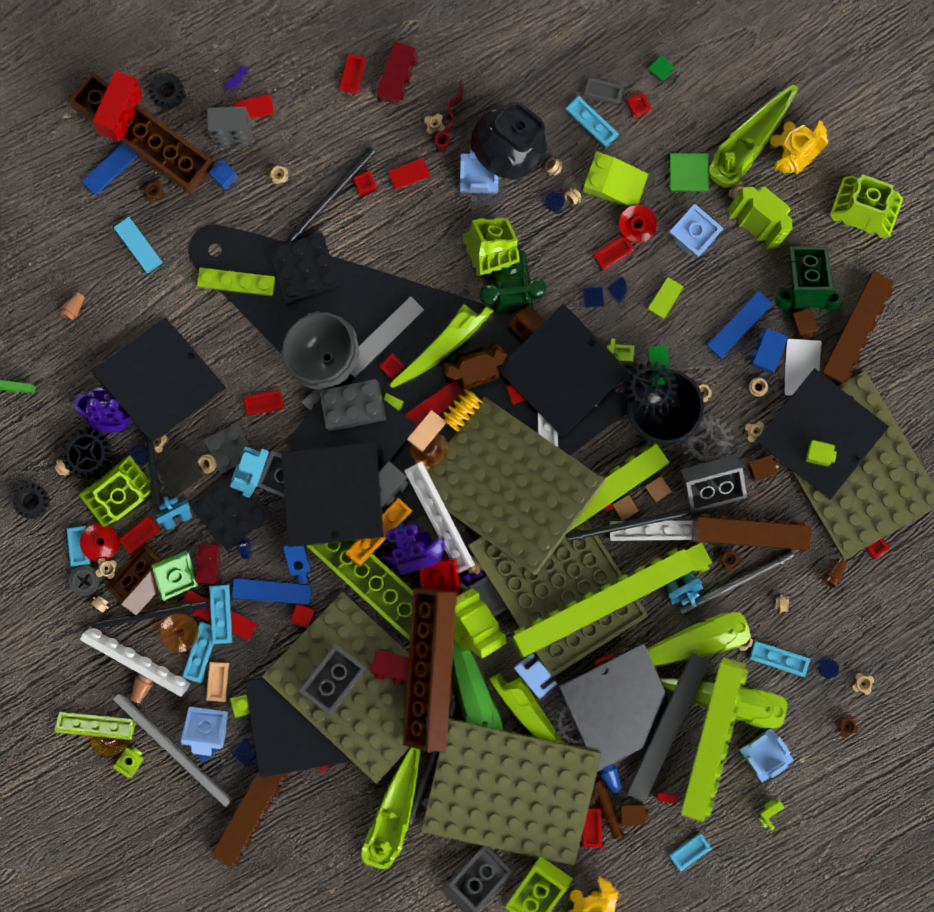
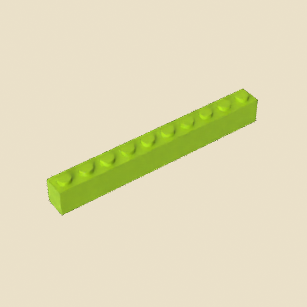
(601, 604)

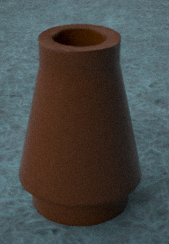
(834, 574)

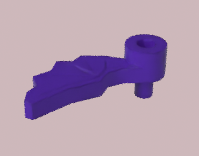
(236, 80)
(467, 577)

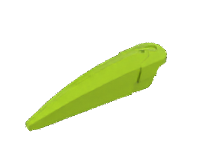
(746, 143)
(455, 334)
(703, 638)
(756, 706)
(525, 707)
(393, 815)

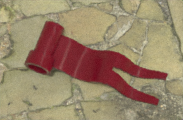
(442, 139)

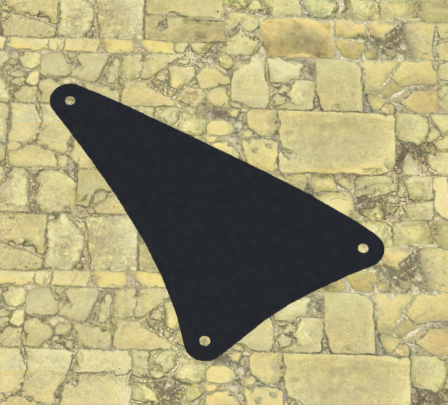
(366, 302)

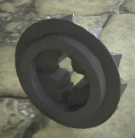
(75, 582)

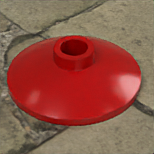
(641, 215)
(91, 549)

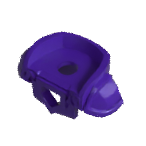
(101, 411)
(413, 554)

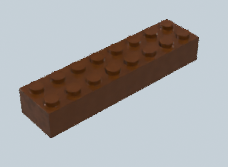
(149, 139)
(429, 669)

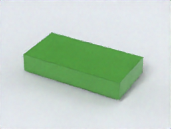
(17, 387)

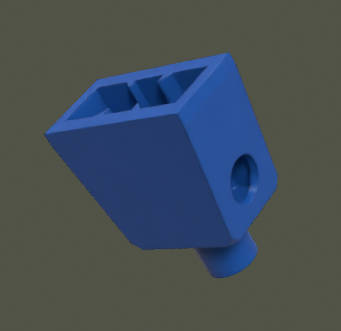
(298, 554)

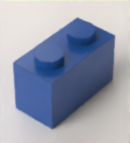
(769, 350)

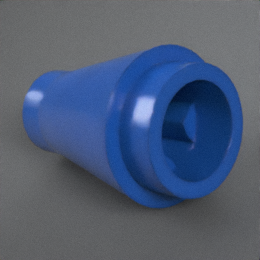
(611, 778)

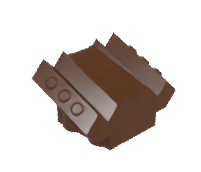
(475, 366)

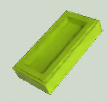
(665, 298)

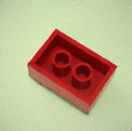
(117, 106)

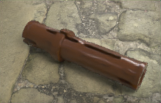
(611, 817)

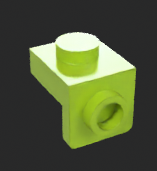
(623, 353)
(771, 808)

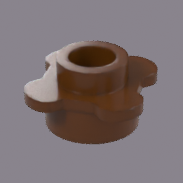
(154, 186)
(729, 554)
(847, 731)

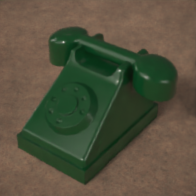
(810, 281)
(511, 287)

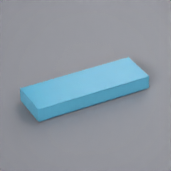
(591, 121)
(138, 245)
(220, 614)
(199, 654)
(779, 658)

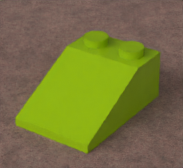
(615, 180)
(540, 889)

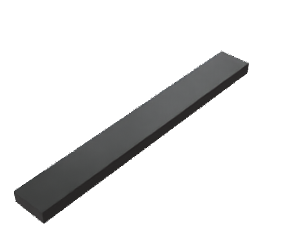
(668, 727)

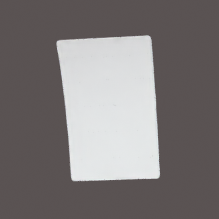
(801, 359)

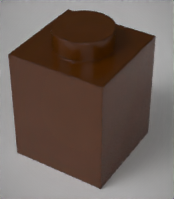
(804, 323)
(763, 468)
(633, 814)

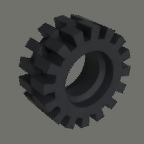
(166, 101)
(42, 504)

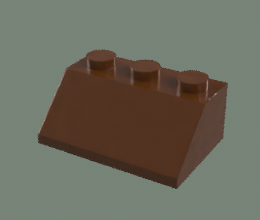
(135, 582)

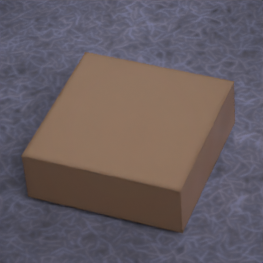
(658, 489)
(625, 508)

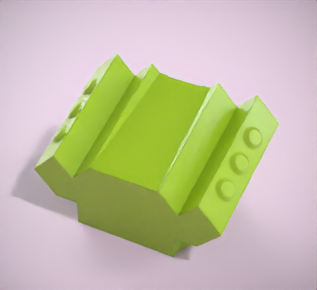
(867, 205)
(762, 215)
(491, 245)
(116, 491)
(475, 625)

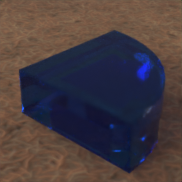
(618, 289)

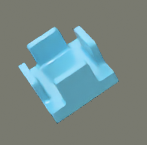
(249, 470)

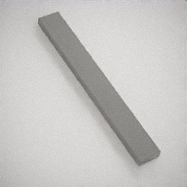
(378, 341)
(172, 749)

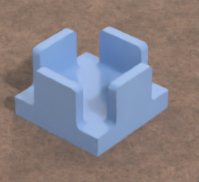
(475, 177)
(695, 231)
(535, 676)
(204, 730)
(767, 755)

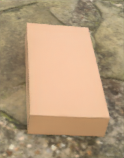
(426, 431)
(217, 681)

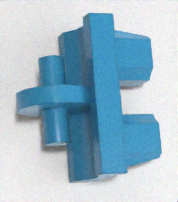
(181, 508)
(686, 593)

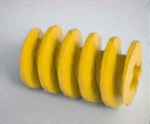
(462, 409)

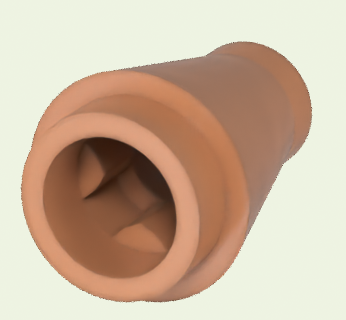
(72, 307)
(140, 688)

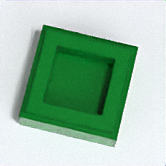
(661, 68)

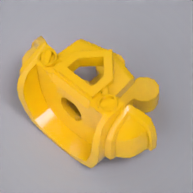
(799, 146)
(597, 901)

